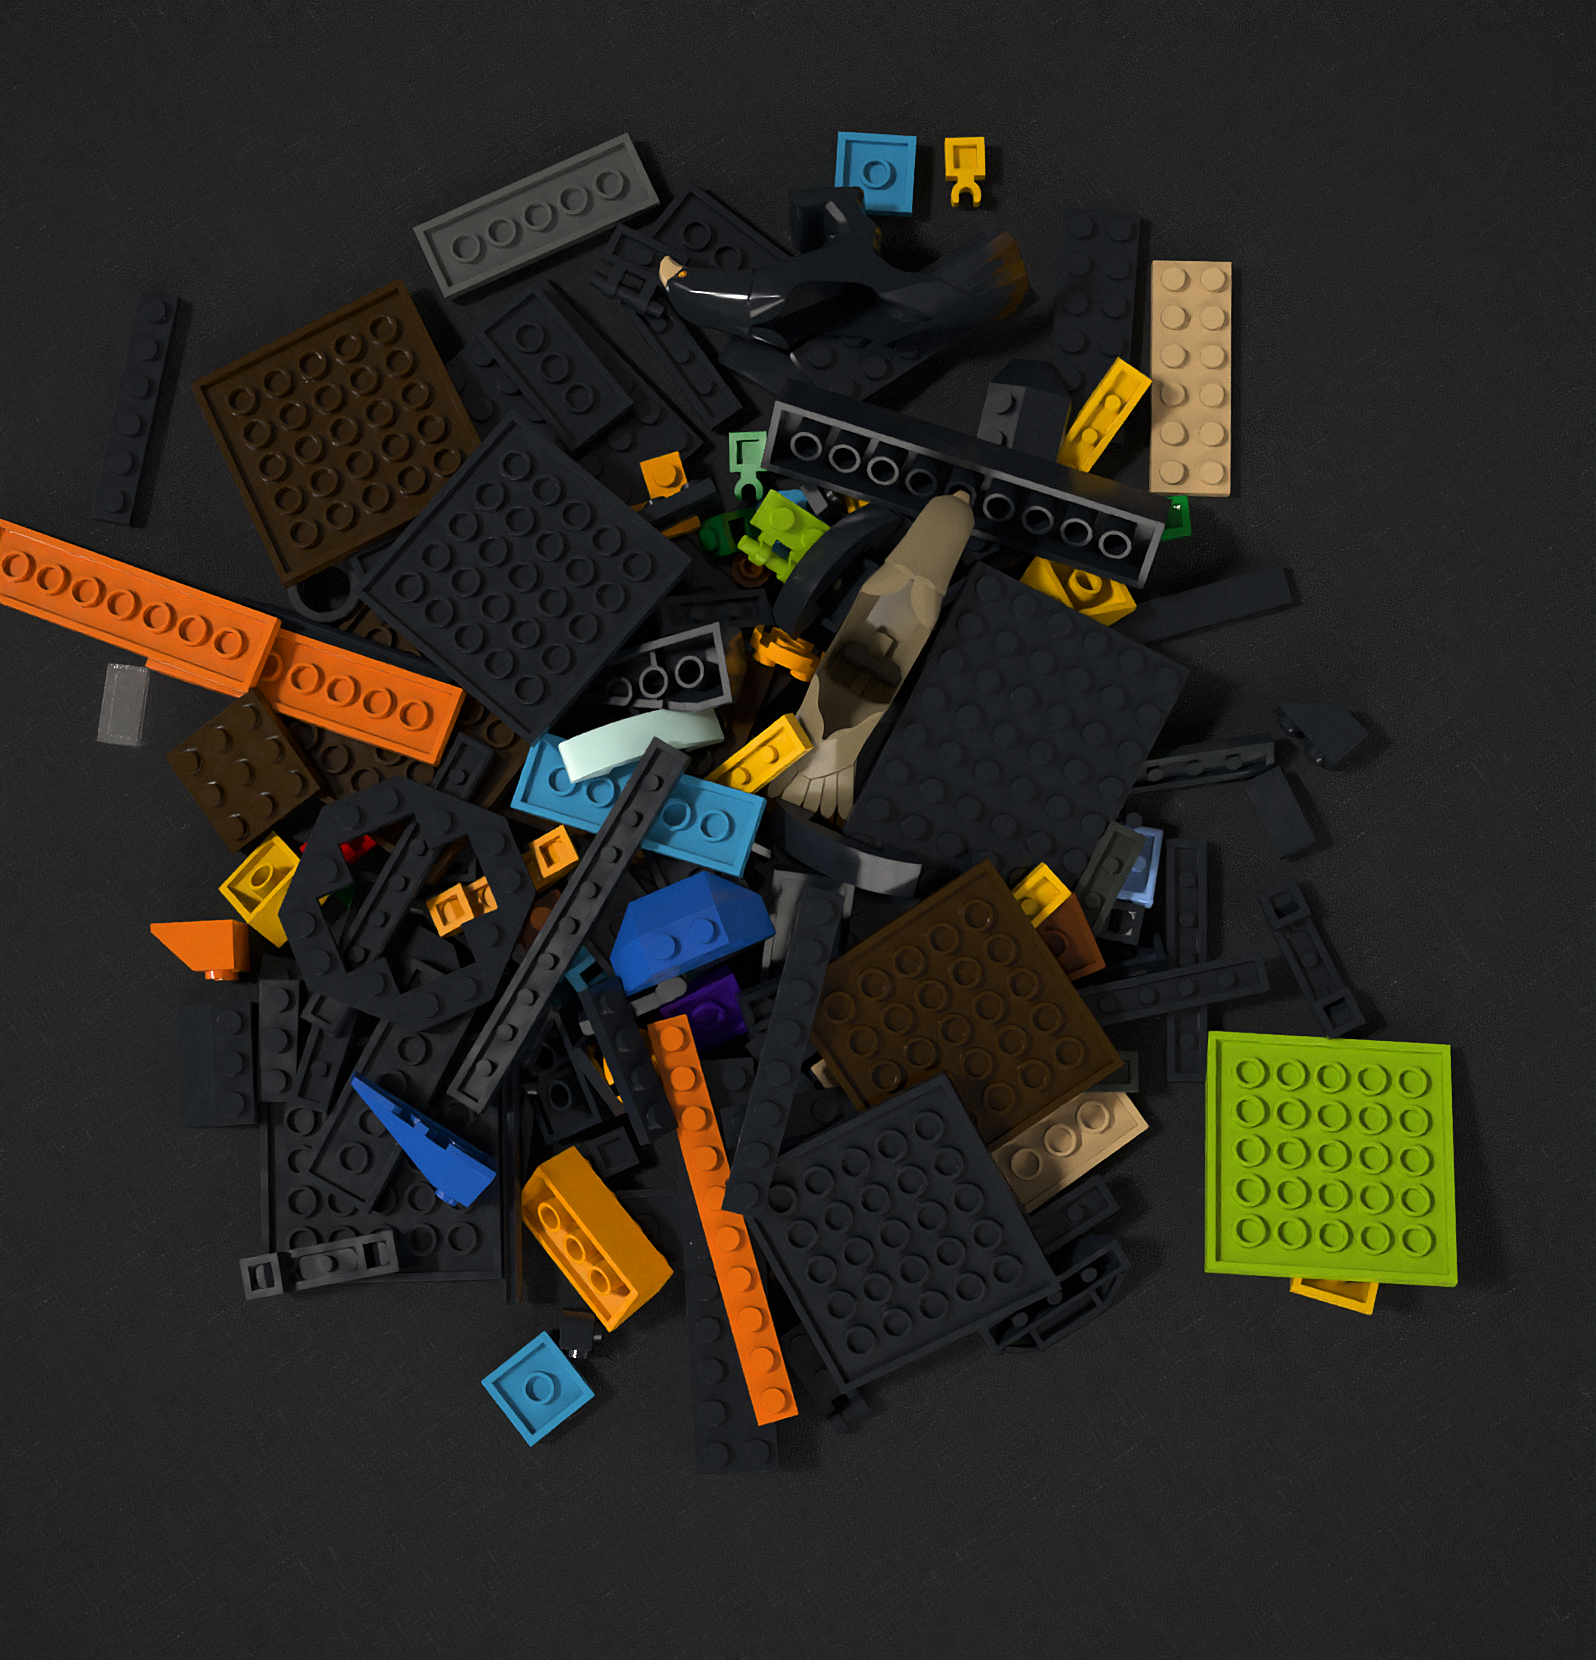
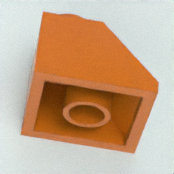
(208, 947)

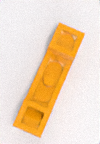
(547, 863)

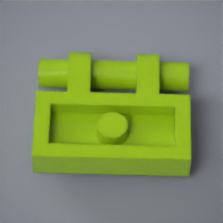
(787, 524)

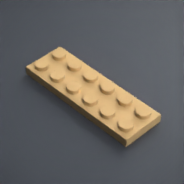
(1190, 378)

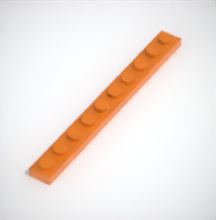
(724, 1230)

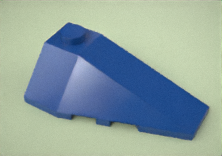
(442, 1156)

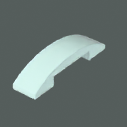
(627, 740)

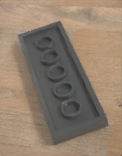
(536, 217)

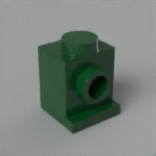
(722, 533)

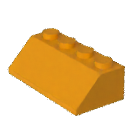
(592, 1238)

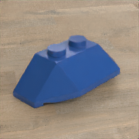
(685, 929)

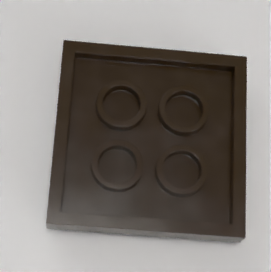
(245, 770)

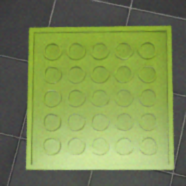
(1329, 1159)

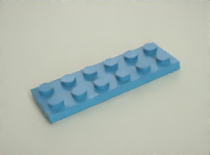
(697, 825)

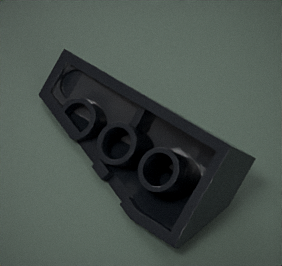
(676, 673)

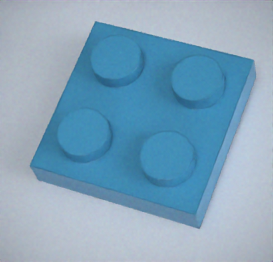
(881, 167)
(538, 1388)

